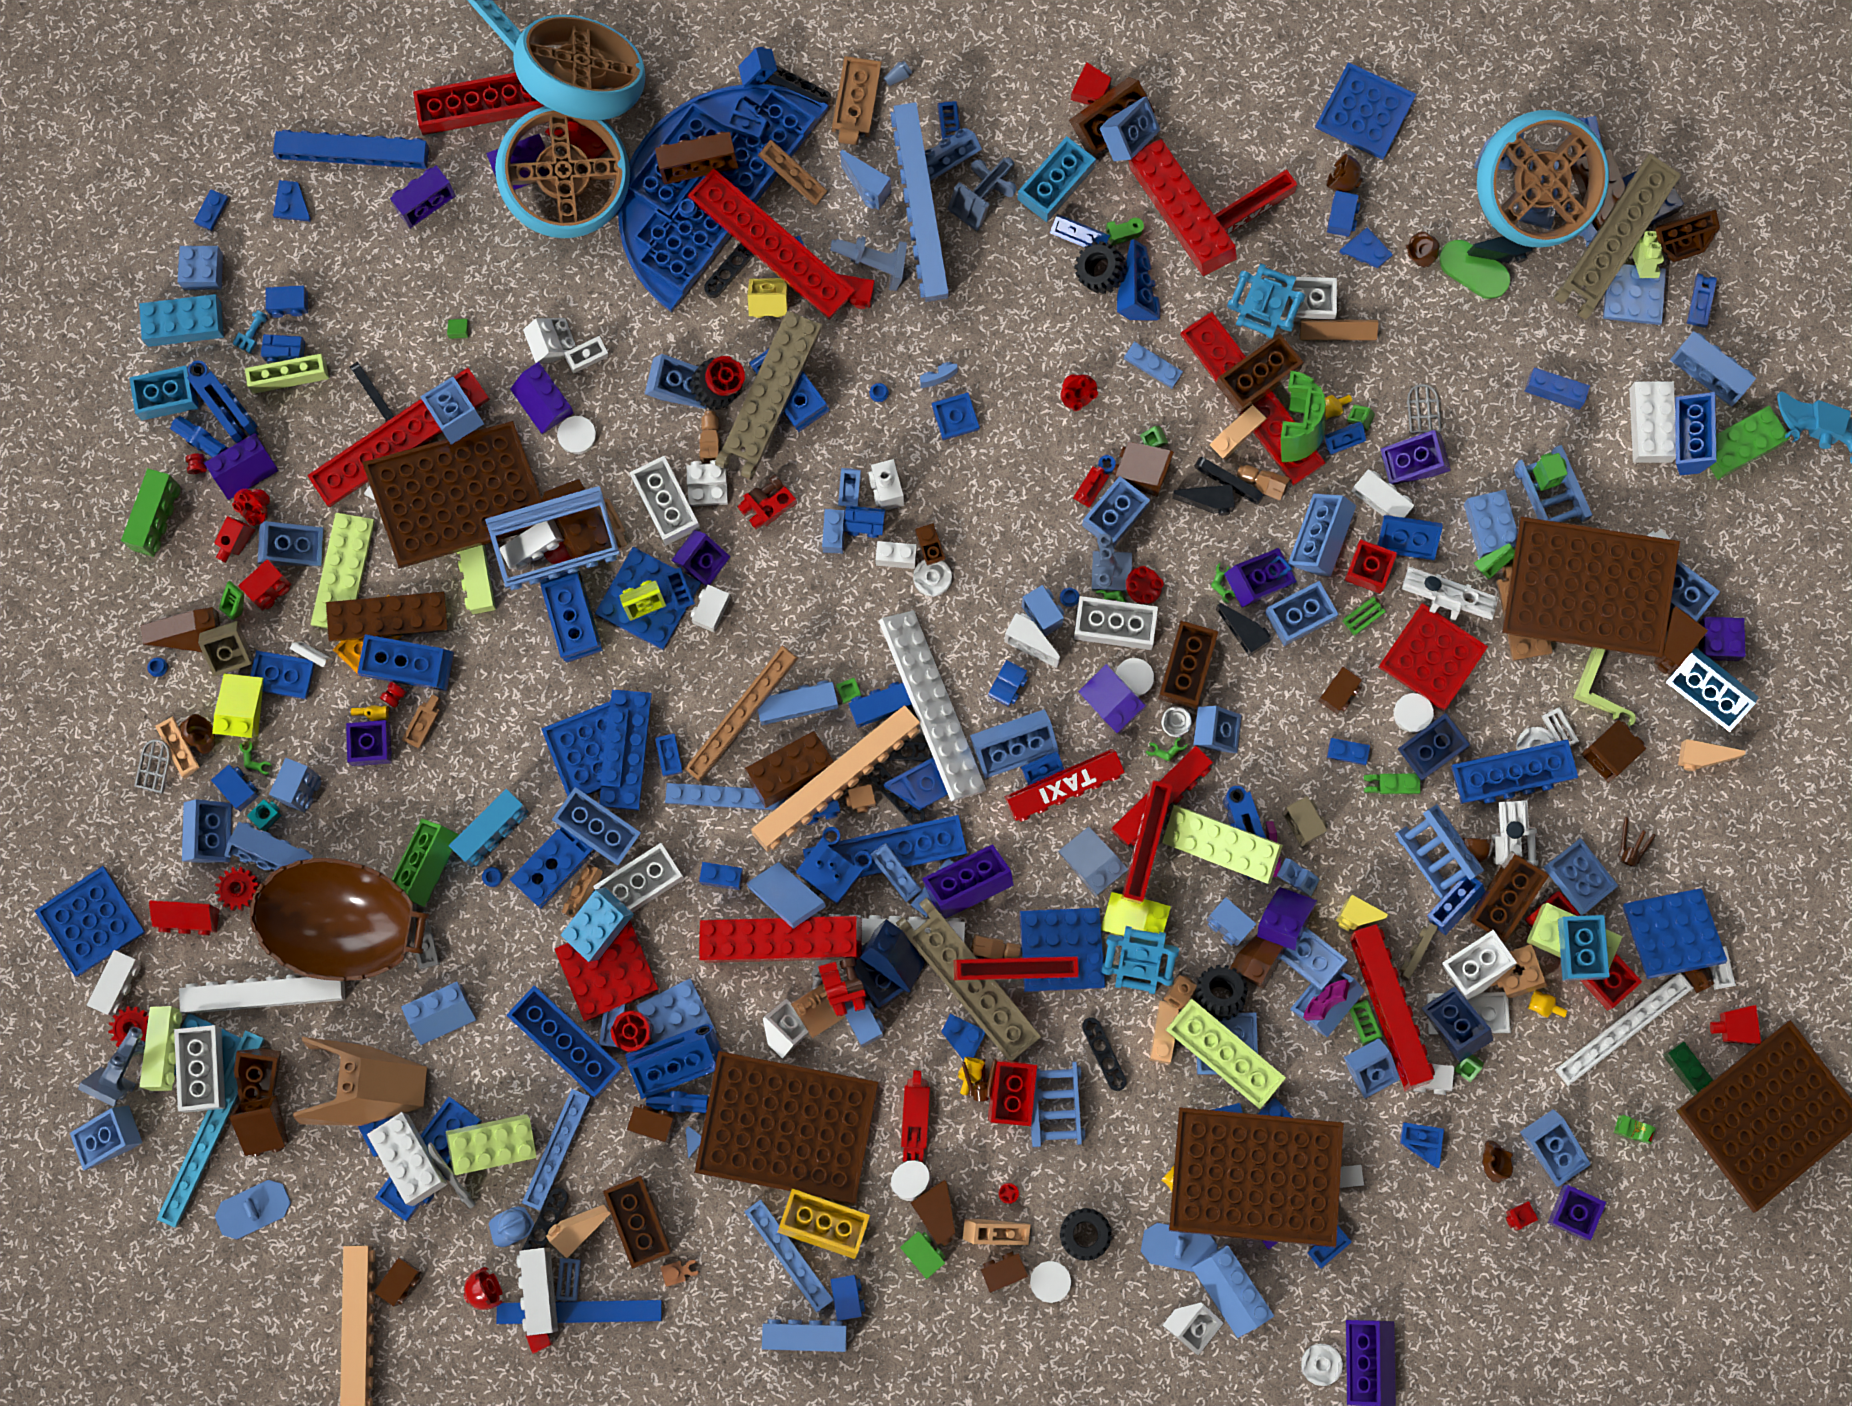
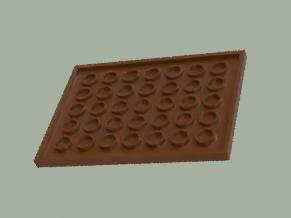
(443, 492)
(1591, 587)
(1770, 1116)
(786, 1127)
(1257, 1177)

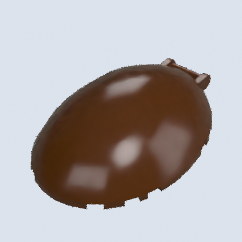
(334, 920)

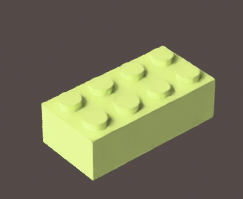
(1546, 933)
(491, 1144)

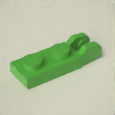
(1394, 784)

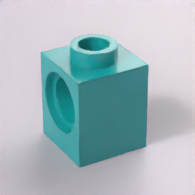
(256, 815)

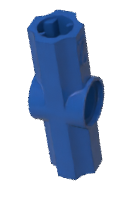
(197, 437)
(678, 1102)

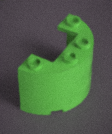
(1303, 439)

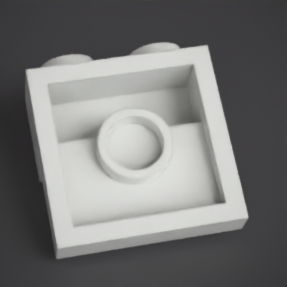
(706, 484)

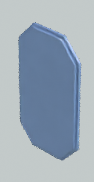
(252, 1209)
(1175, 1248)

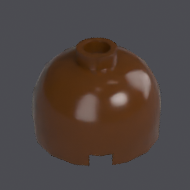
(1346, 175)
(1479, 848)

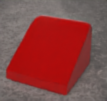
(538, 1342)

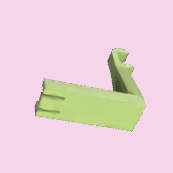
(1582, 692)

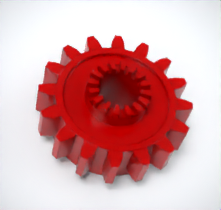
(227, 886)
(124, 1020)

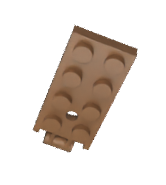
(856, 93)
(1520, 646)

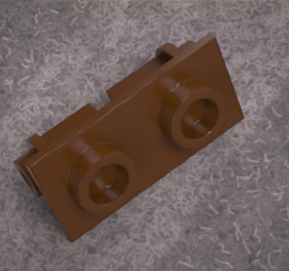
(1699, 979)

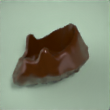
(1423, 249)
(198, 732)
(1497, 1162)

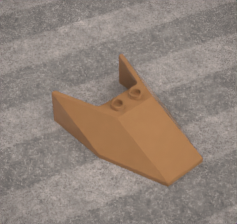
(369, 1086)

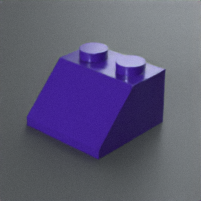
(701, 557)

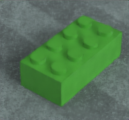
(1747, 441)
(151, 512)

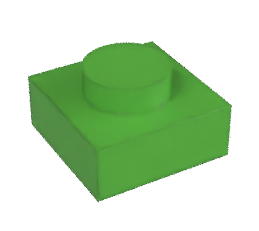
(848, 690)

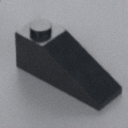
(1501, 250)
(1211, 499)
(1247, 632)

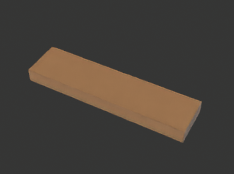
(792, 172)
(1338, 329)

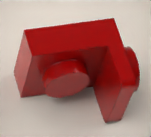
(1521, 1216)

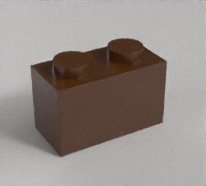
(1340, 690)
(1003, 1272)
(398, 1282)

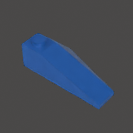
(1135, 294)

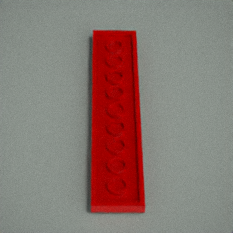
(771, 244)
(1219, 354)
(403, 432)

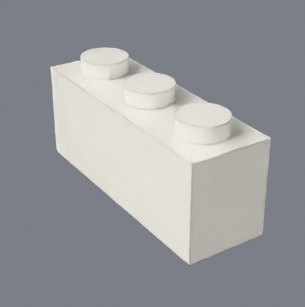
(1382, 496)
(531, 545)
(114, 983)

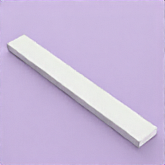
(1623, 1029)

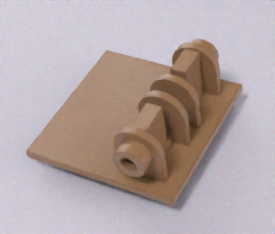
(816, 1011)

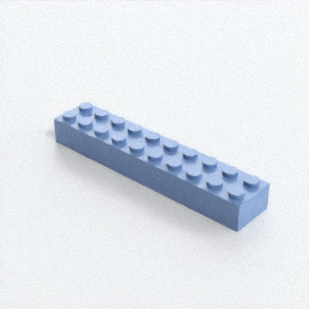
(920, 200)

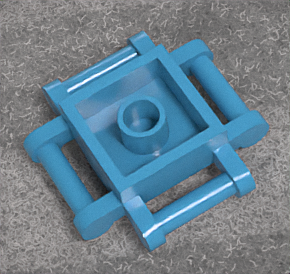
(1266, 301)
(1140, 959)

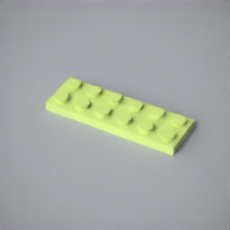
(343, 563)
(1222, 844)
(1225, 1053)

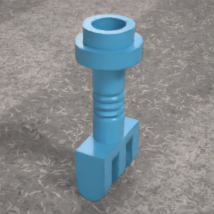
(247, 338)

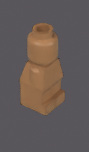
(709, 437)
(1265, 481)
(994, 948)

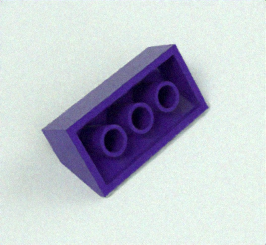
(968, 881)
(1370, 1363)

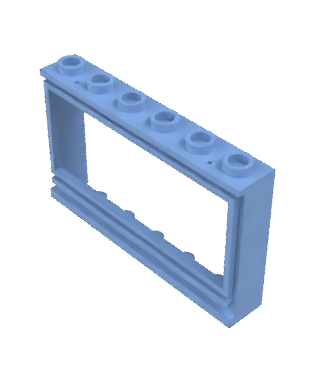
(544, 512)

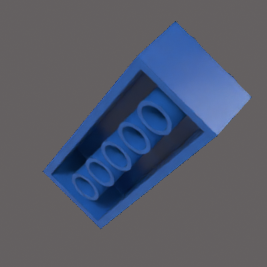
(565, 1042)

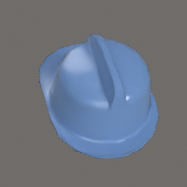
(510, 1226)

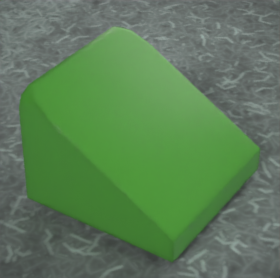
(457, 328)
(1361, 414)
(1154, 437)
(1469, 1067)

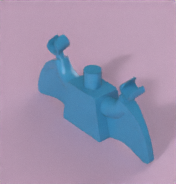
(1820, 419)

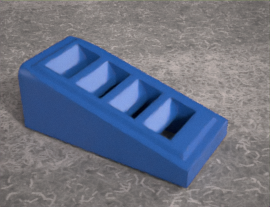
(946, 106)
(678, 571)

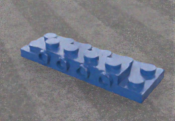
(624, 749)
(1514, 772)
(449, 1117)

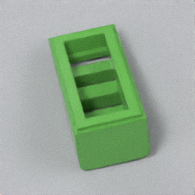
(1493, 562)
(232, 601)
(1365, 1040)

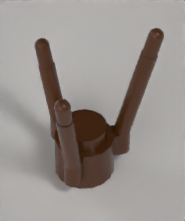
(1632, 855)
(981, 1090)

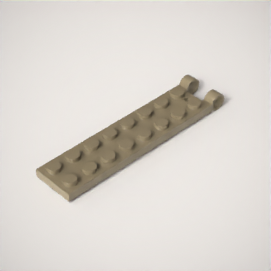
(1619, 233)
(770, 392)
(981, 998)

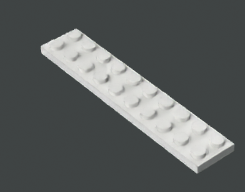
(932, 705)

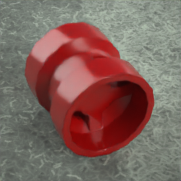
(397, 693)

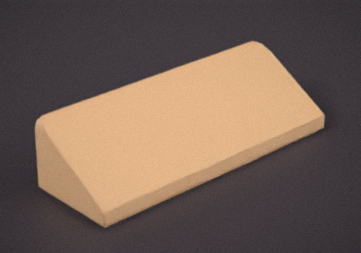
(179, 748)

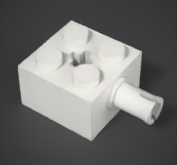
(887, 485)

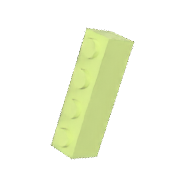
(286, 373)
(476, 580)
(159, 1049)

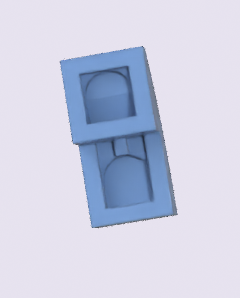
(1298, 877)

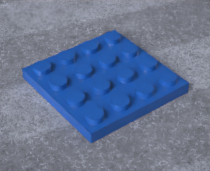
(1365, 111)
(655, 626)
(576, 748)
(90, 921)
(1674, 933)
(1064, 935)

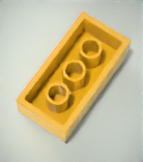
(823, 1223)

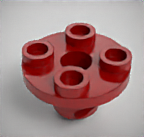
(1078, 391)
(252, 505)

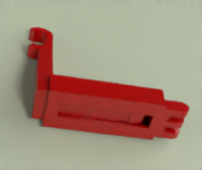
(915, 1116)

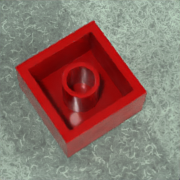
(1370, 566)
(265, 585)

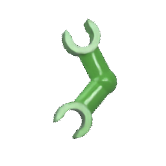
(1216, 584)
(1112, 595)
(1166, 755)
(249, 764)

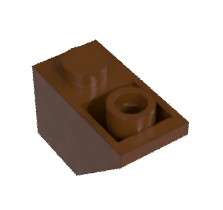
(929, 544)

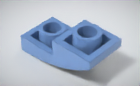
(944, 373)

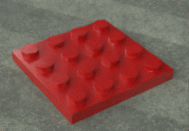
(1433, 657)
(613, 980)

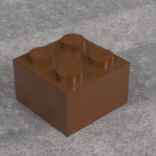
(651, 1124)

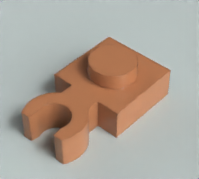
(675, 1272)

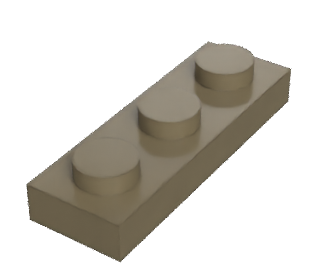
(1417, 951)

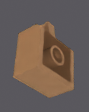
(1532, 974)

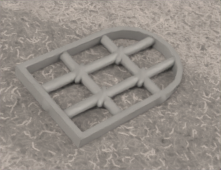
(1427, 401)
(156, 773)

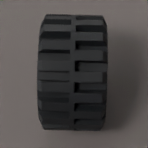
(1088, 261)
(704, 394)
(1224, 978)
(1103, 1229)

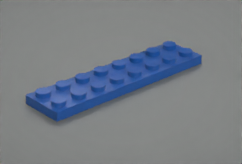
(911, 844)

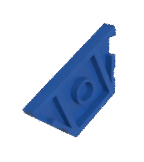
(919, 785)

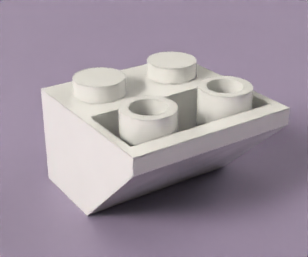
(549, 339)

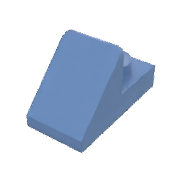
(849, 487)
(693, 1141)

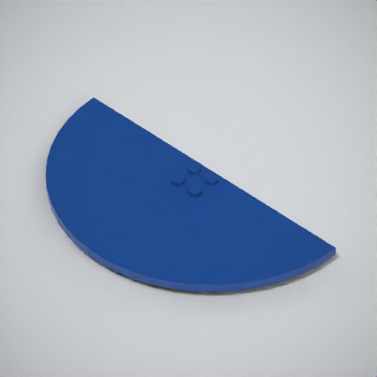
(675, 250)

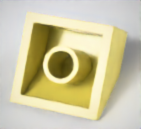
(767, 297)
(1358, 914)

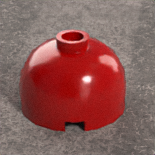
(724, 376)
(631, 1031)
(482, 1290)

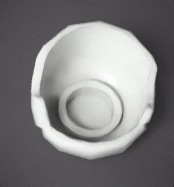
(1177, 716)

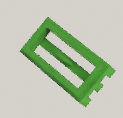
(1362, 607)

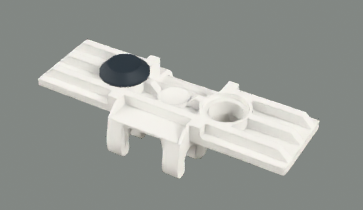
(1449, 594)
(1513, 825)

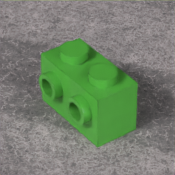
(1550, 471)
(922, 1254)

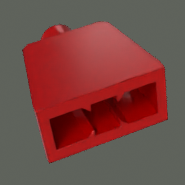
(1090, 85)
(232, 538)
(1738, 1026)

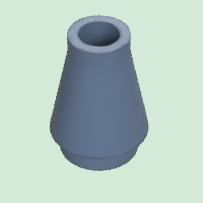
(898, 73)

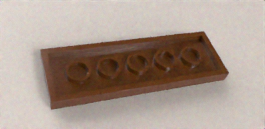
(386, 616)

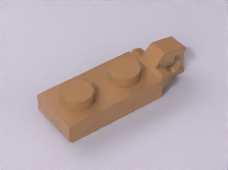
(616, 524)
(422, 722)
(582, 890)

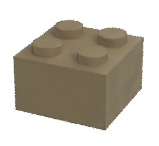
(225, 648)
(1305, 821)

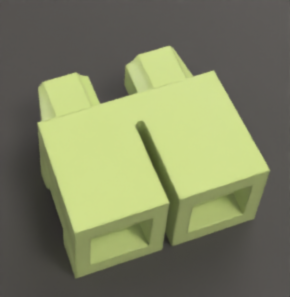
(1648, 255)

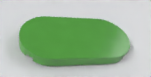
(1480, 275)

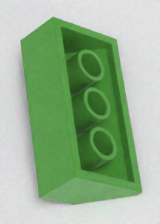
(424, 861)

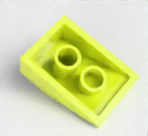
(642, 600)
(238, 706)
(1147, 916)

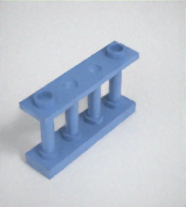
(1581, 509)
(1457, 850)
(1037, 1135)

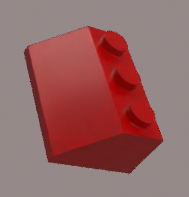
(184, 917)
(1012, 1093)

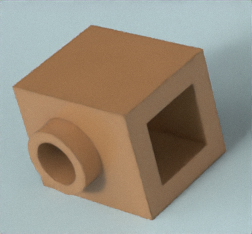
(860, 798)
(1180, 992)

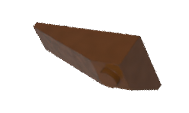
(180, 630)
(1258, 961)
(256, 1073)

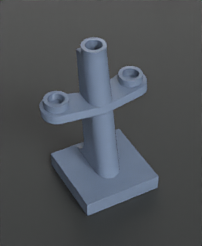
(969, 204)
(888, 262)
(1110, 567)
(109, 1083)

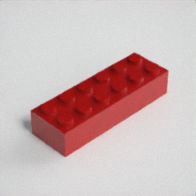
(1621, 977)

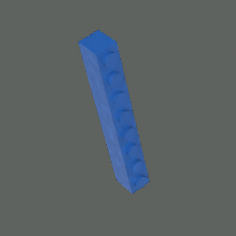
(351, 149)

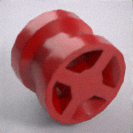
(195, 463)
(1008, 1193)

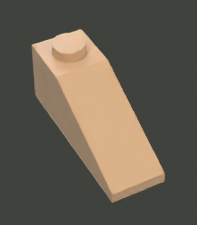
(1237, 432)
(1700, 754)
(1163, 1041)
(571, 1232)
(996, 1232)

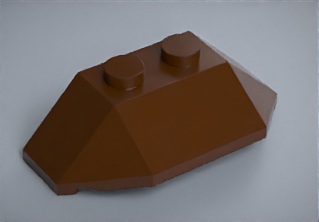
(1688, 235)

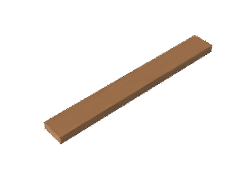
(741, 713)

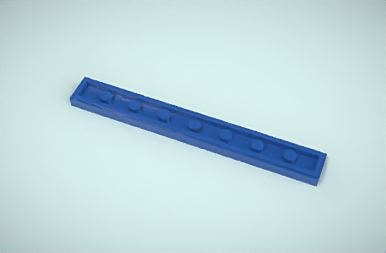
(589, 1311)

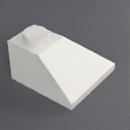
(784, 1028)
(1193, 1326)

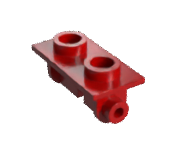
(1091, 486)

